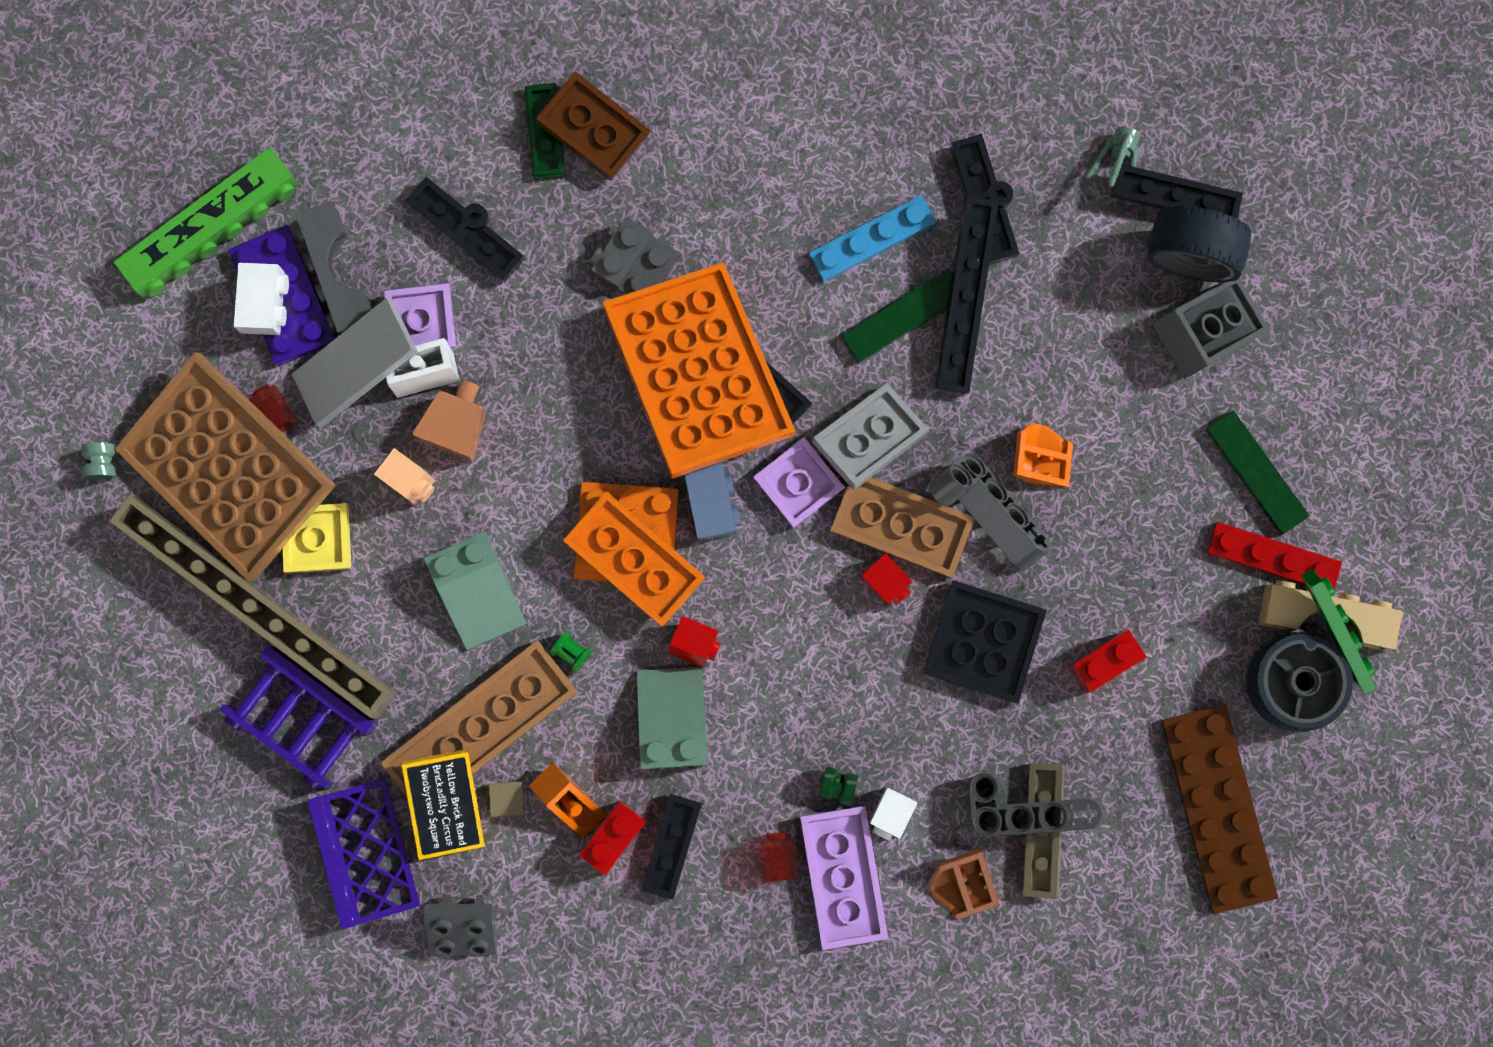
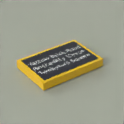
(443, 804)

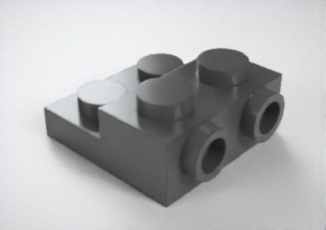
(632, 258)

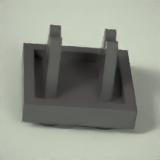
(460, 928)

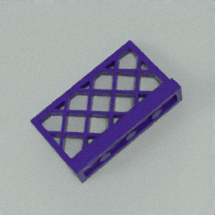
(335, 862)

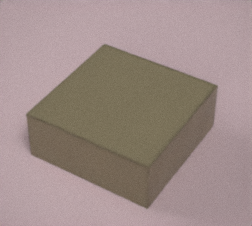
(506, 799)

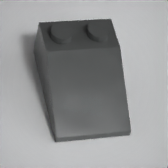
(1210, 327)

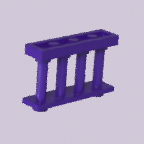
(302, 685)

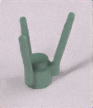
(1123, 146)

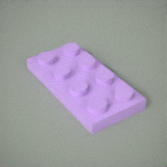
(844, 877)

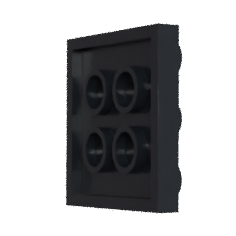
(984, 642)

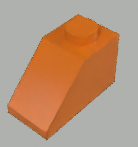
(567, 800)

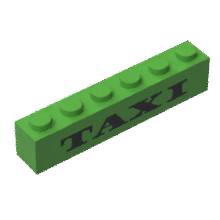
(206, 224)

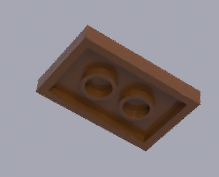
(592, 126)

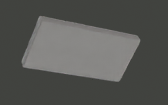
(354, 362)

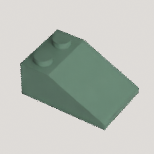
(475, 590)
(671, 718)

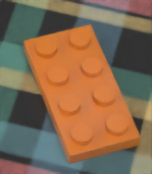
(634, 559)

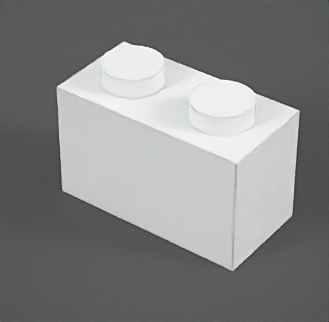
(260, 299)
(427, 369)

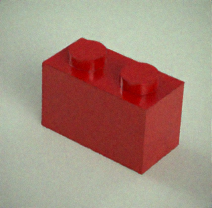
(1107, 661)
(613, 838)

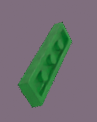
(1335, 620)

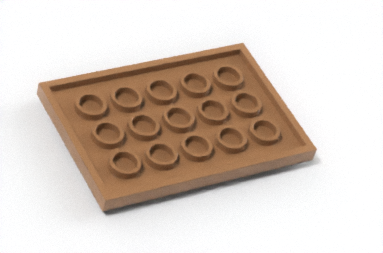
(224, 467)

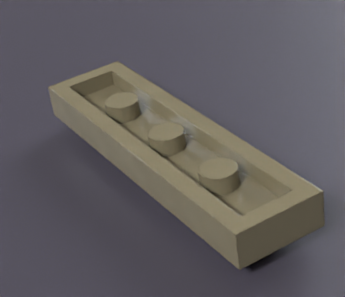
(1044, 849)

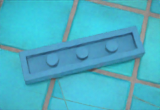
(872, 238)

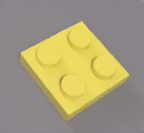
(320, 542)

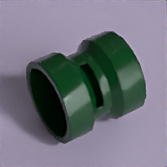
(838, 786)

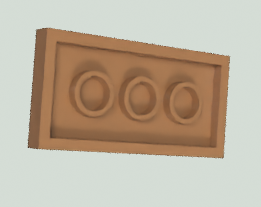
(903, 526)

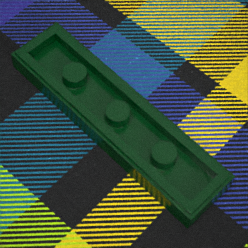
(899, 318)
(1257, 473)

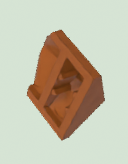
(964, 885)

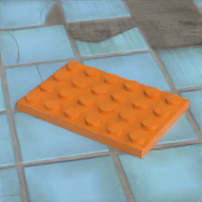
(698, 370)

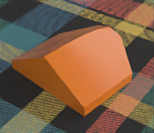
(1042, 456)

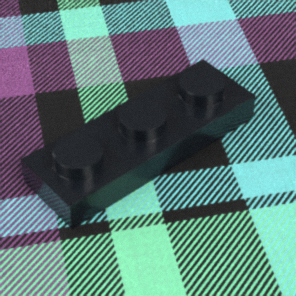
(671, 846)

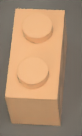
(406, 477)

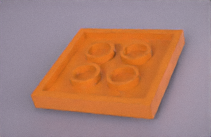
(651, 505)

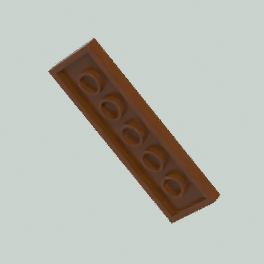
(1219, 809)

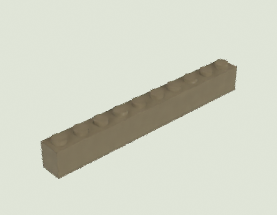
(253, 607)

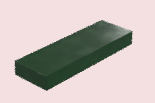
(545, 149)

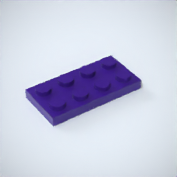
(306, 321)

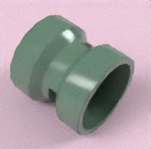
(98, 461)

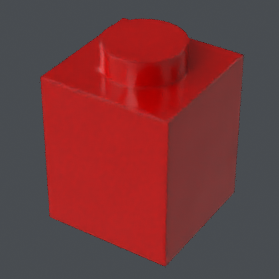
(887, 581)
(694, 642)

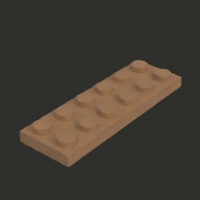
(491, 714)

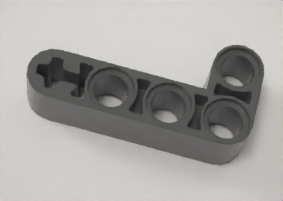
(992, 508)
(1038, 811)

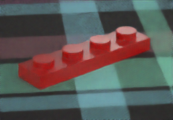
(1269, 555)

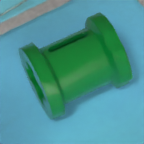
(570, 652)

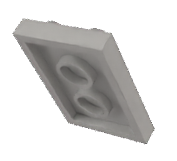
(870, 436)

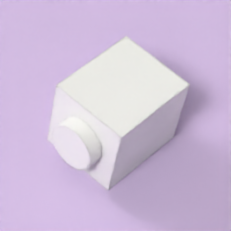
(892, 814)

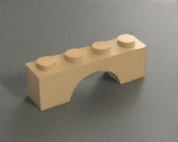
(1373, 623)

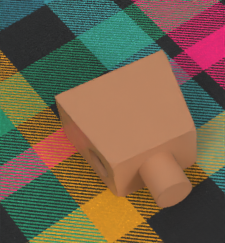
(453, 422)

